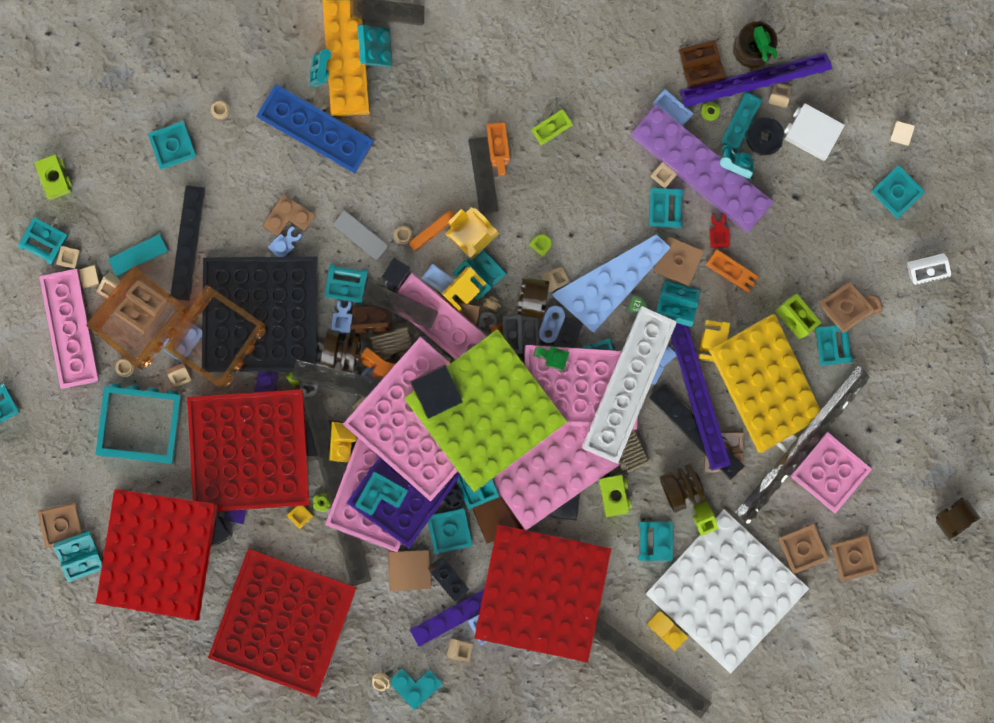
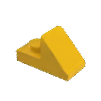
(341, 442)
(667, 630)

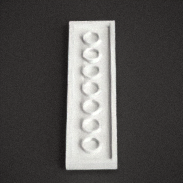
(629, 385)

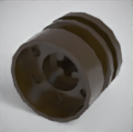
(742, 45)
(341, 351)
(682, 488)

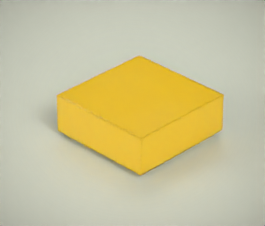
(299, 516)

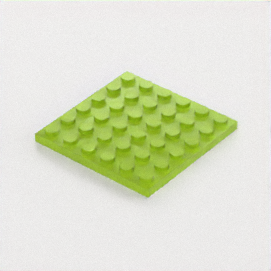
(499, 416)

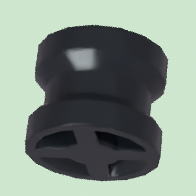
(452, 497)

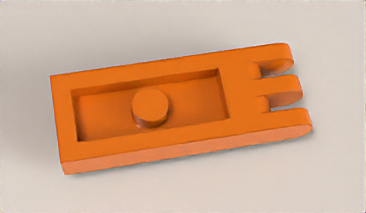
(731, 271)

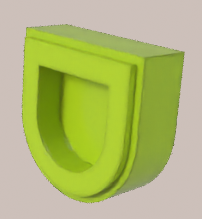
(541, 244)

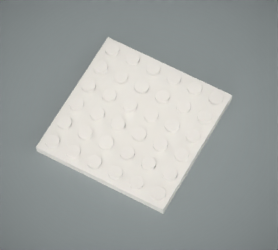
(727, 591)

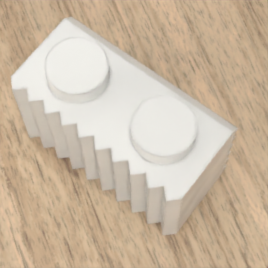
(929, 268)

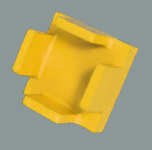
(470, 232)
(463, 287)
(712, 338)

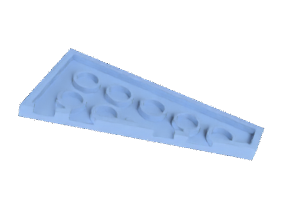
(603, 289)

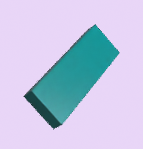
(741, 120)
(138, 255)

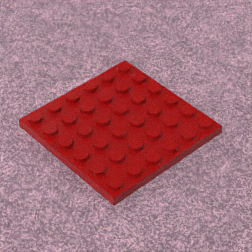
(249, 450)
(156, 554)
(542, 593)
(282, 623)

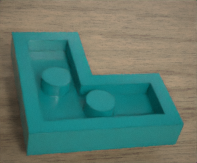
(377, 489)
(415, 692)

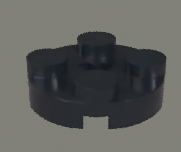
(775, 137)

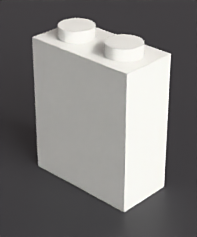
(813, 131)

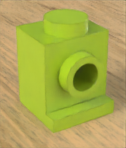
(704, 518)

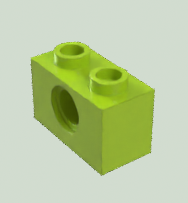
(45, 168)
(798, 316)
(612, 507)

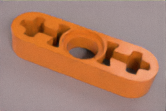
(431, 231)

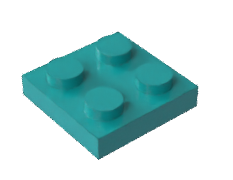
(374, 46)
(172, 145)
(897, 192)
(449, 531)

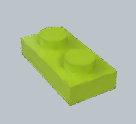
(551, 127)

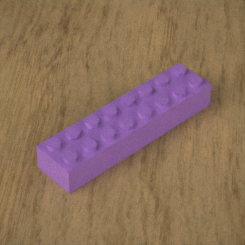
(701, 169)

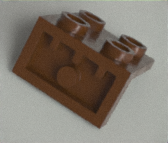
(371, 318)

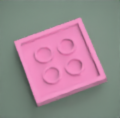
(831, 472)

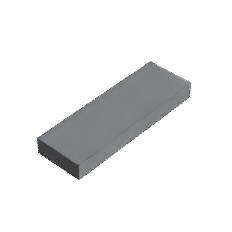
(360, 235)

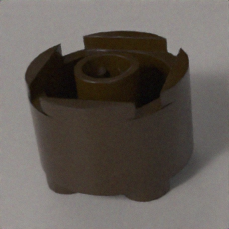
(533, 298)
(957, 519)

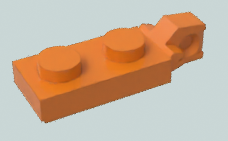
(498, 146)

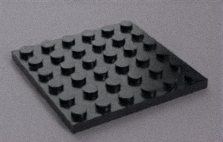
(274, 291)

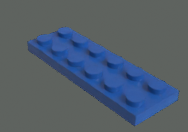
(315, 129)

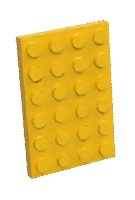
(766, 383)

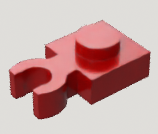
(718, 235)

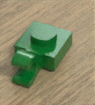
(762, 40)
(554, 358)

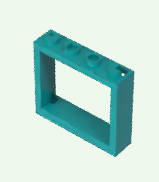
(151, 393)

